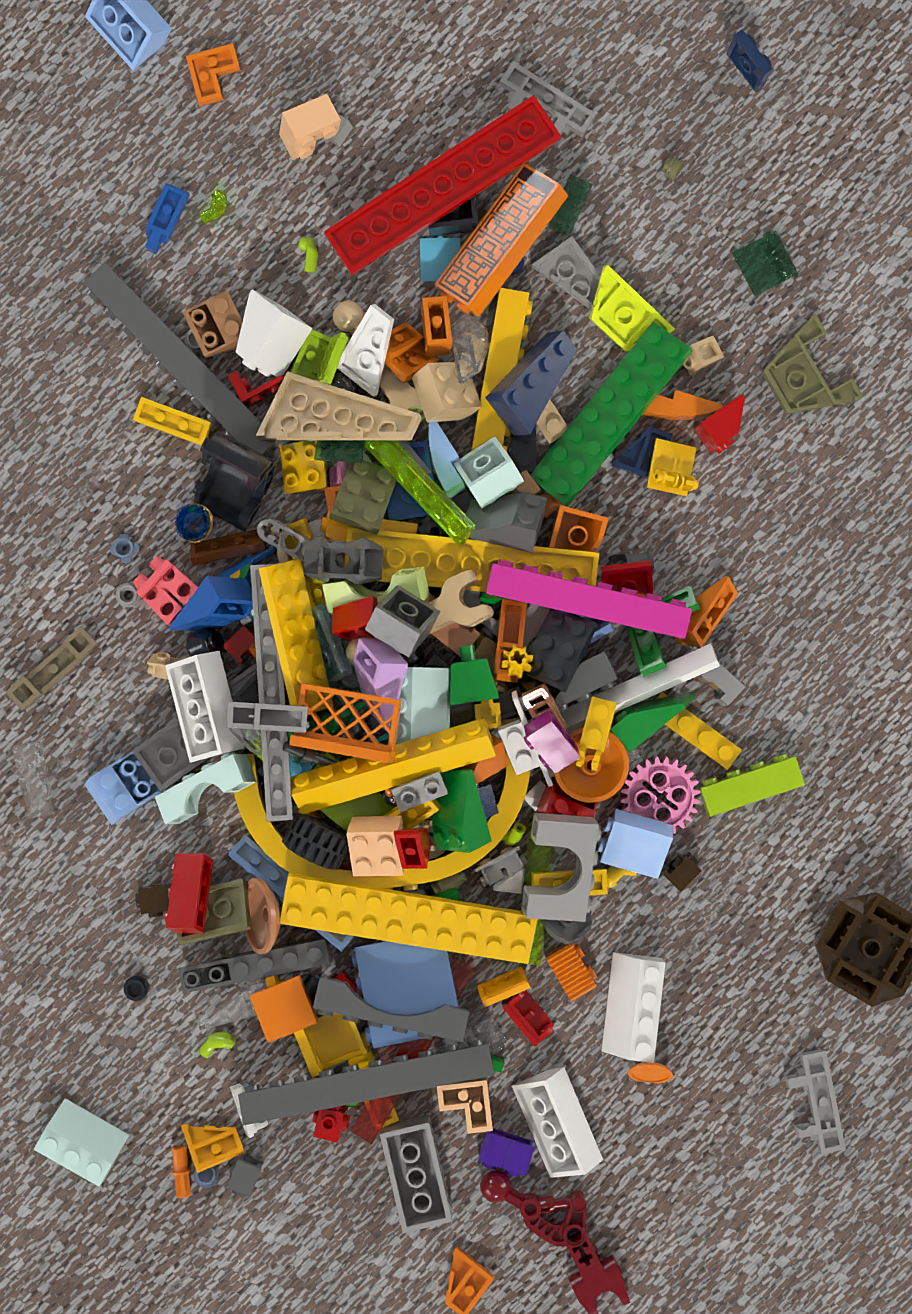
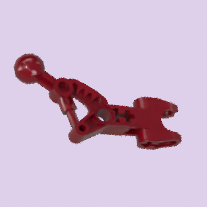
(593, 1274)

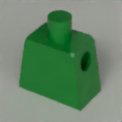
(471, 678)

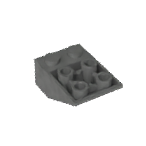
(590, 675)

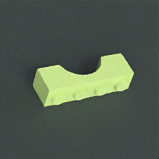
(343, 591)

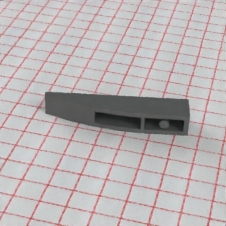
(251, 966)

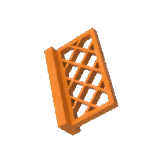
(350, 745)

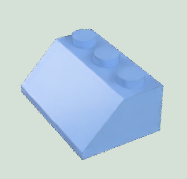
(129, 27)

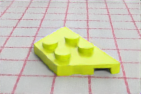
(622, 311)

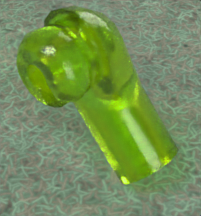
(216, 209)

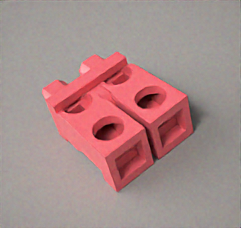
(162, 586)

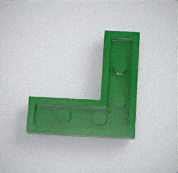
(645, 642)

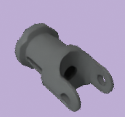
(630, 558)

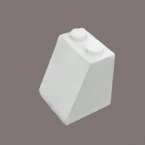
(269, 336)

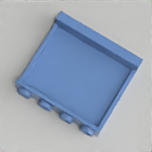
(402, 982)

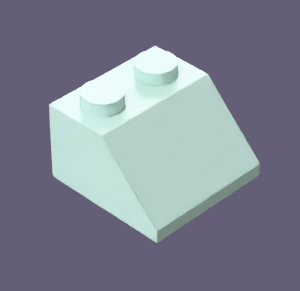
(488, 472)

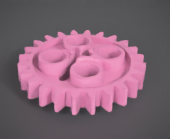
(674, 778)

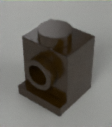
(682, 870)

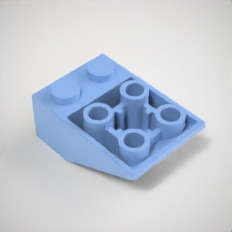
(122, 788)

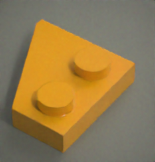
(212, 1145)

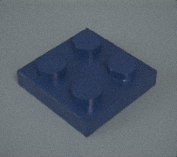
(749, 61)

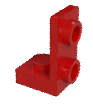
(254, 397)

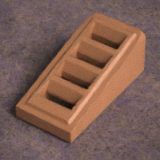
(536, 692)

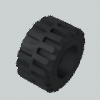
(316, 841)

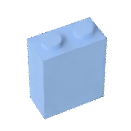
(635, 843)

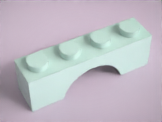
(181, 800)

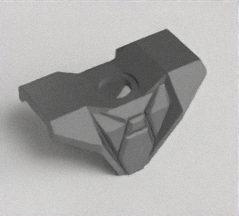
(364, 557)

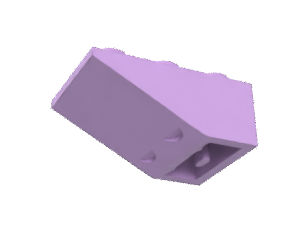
(379, 672)

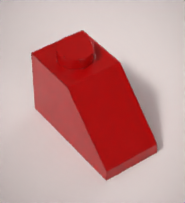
(413, 847)

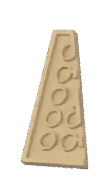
(324, 412)

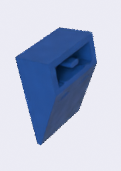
(215, 604)

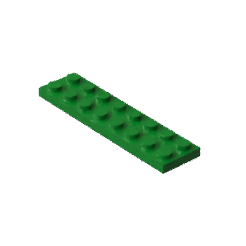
(610, 414)

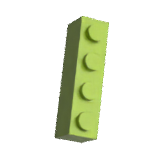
(750, 785)

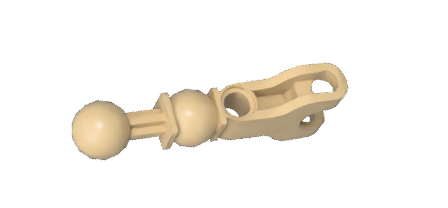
(347, 318)
(451, 607)

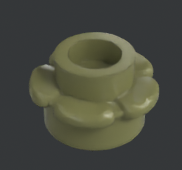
(671, 167)

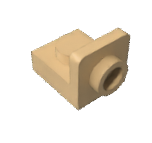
(704, 354)

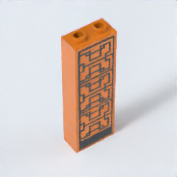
(501, 240)

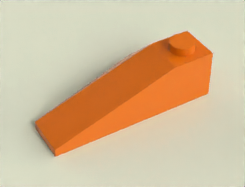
(577, 530)

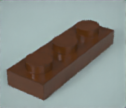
(226, 547)

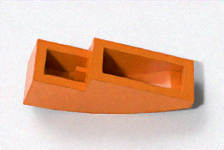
(681, 407)
(509, 634)

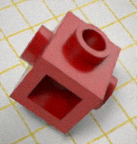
(331, 1123)

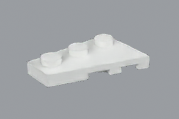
(367, 350)

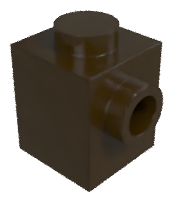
(153, 899)

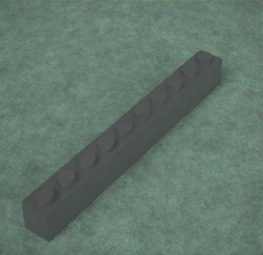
(176, 358)
(365, 1083)

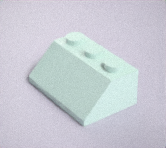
(424, 703)
(81, 1142)

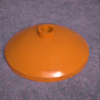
(595, 785)

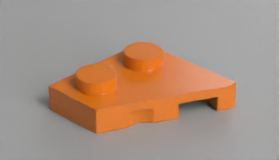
(466, 1282)

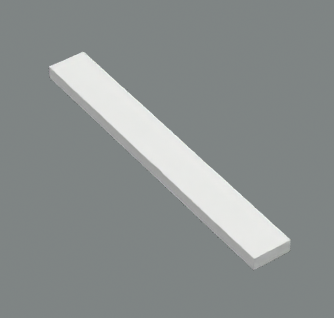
(642, 687)

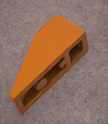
(712, 605)

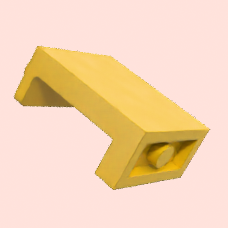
(331, 1042)

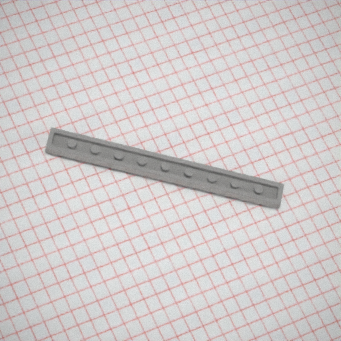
(270, 692)

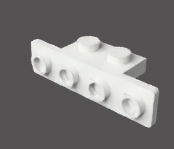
(520, 754)

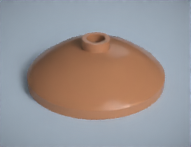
(264, 916)

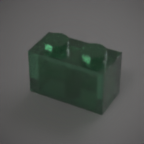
(570, 211)

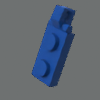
(165, 216)

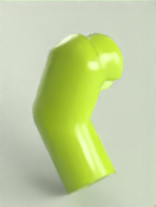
(308, 244)
(216, 1040)

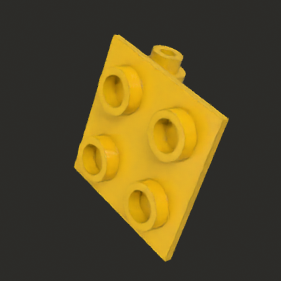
(672, 468)
(300, 469)

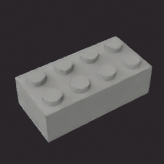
(416, 1173)

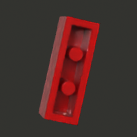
(189, 893)

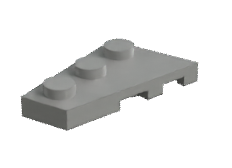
(571, 271)

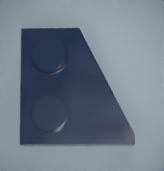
(639, 454)

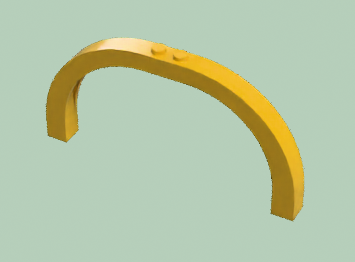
(267, 836)

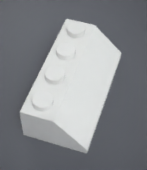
(201, 705)
(633, 1006)
(558, 1123)

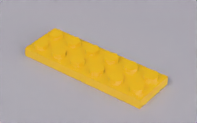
(294, 630)

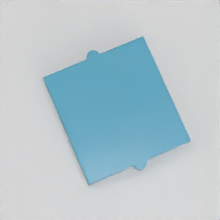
(436, 256)

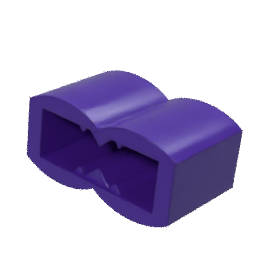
(506, 1152)

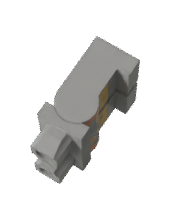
(722, 682)

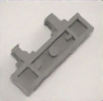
(563, 110)
(825, 1120)

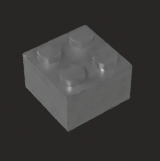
(402, 620)

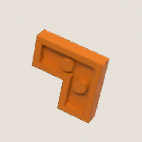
(205, 69)

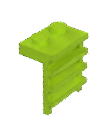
(319, 356)

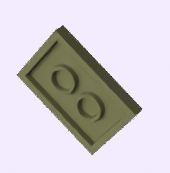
(363, 496)
(226, 912)

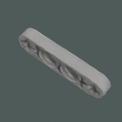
(299, 551)

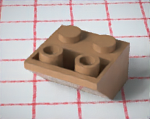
(215, 324)

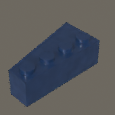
(530, 384)

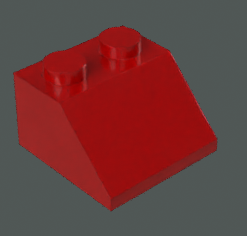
(721, 427)

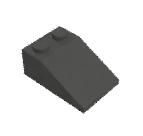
(509, 521)

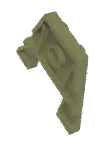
(797, 379)

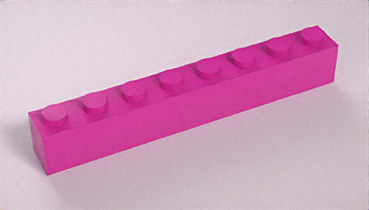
(589, 600)

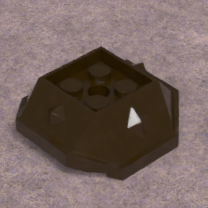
(842, 953)

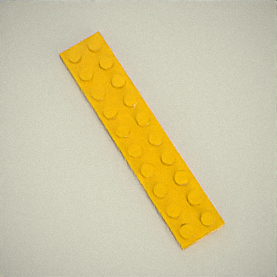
(445, 559)
(407, 918)

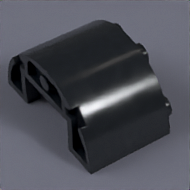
(235, 480)

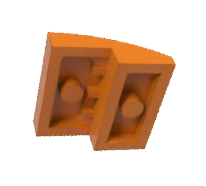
(405, 353)
(283, 1008)

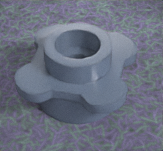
(117, 548)

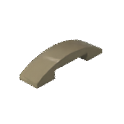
(52, 669)

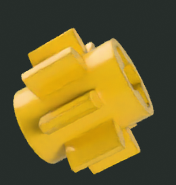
(521, 656)

